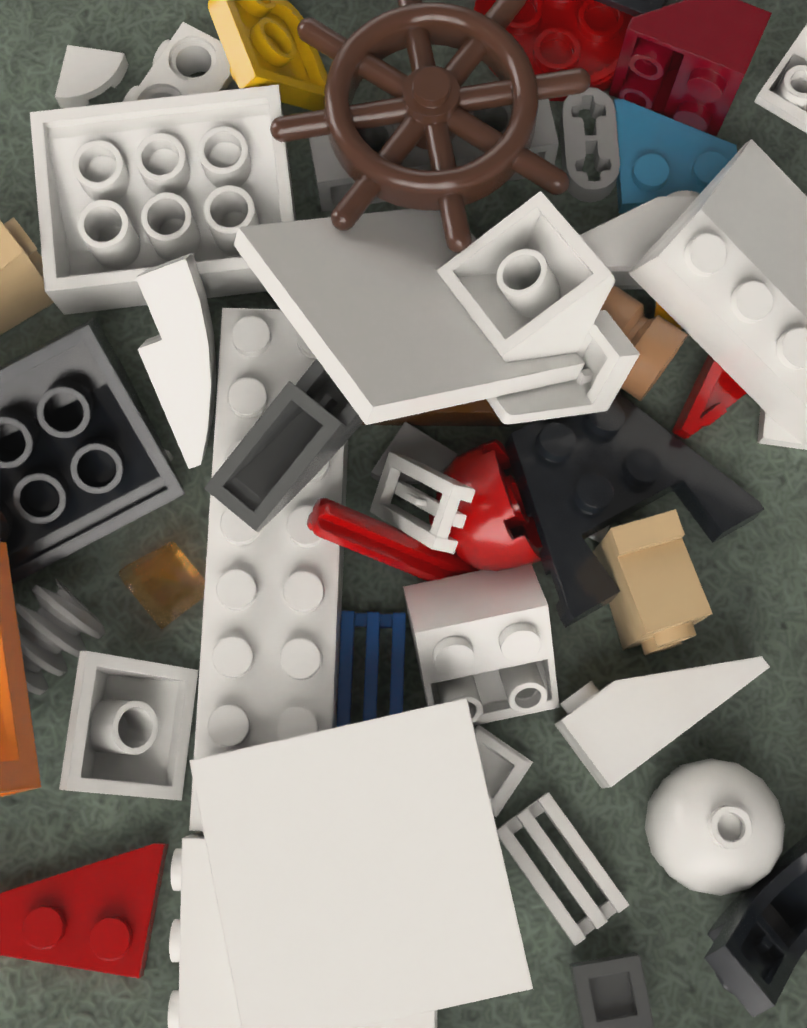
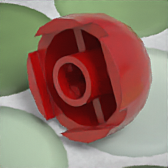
(496, 525)

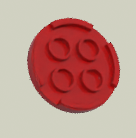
(569, 36)

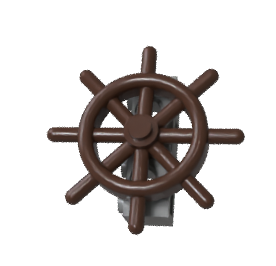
(434, 137)

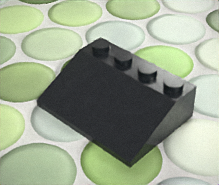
(74, 450)

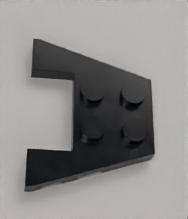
(598, 469)

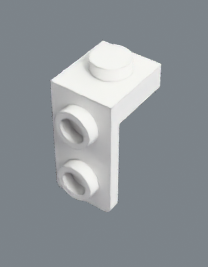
(607, 364)

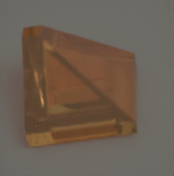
(164, 583)

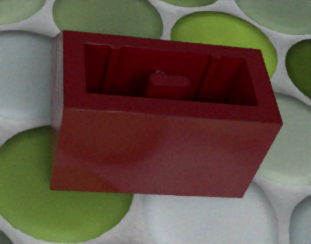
(689, 59)

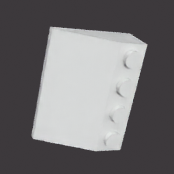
(152, 184)
(739, 281)

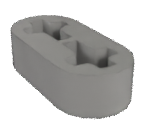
(602, 144)

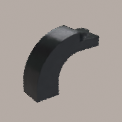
(763, 934)

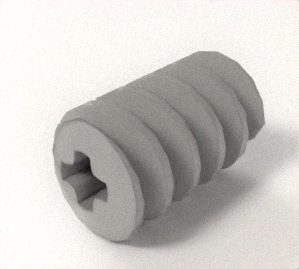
(52, 630)

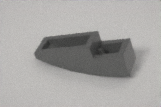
(285, 448)

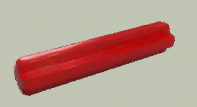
(382, 542)

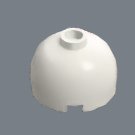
(715, 827)

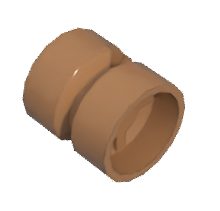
(653, 338)

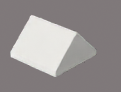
(530, 283)
(129, 727)

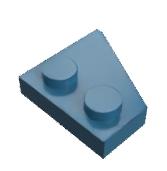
(663, 156)

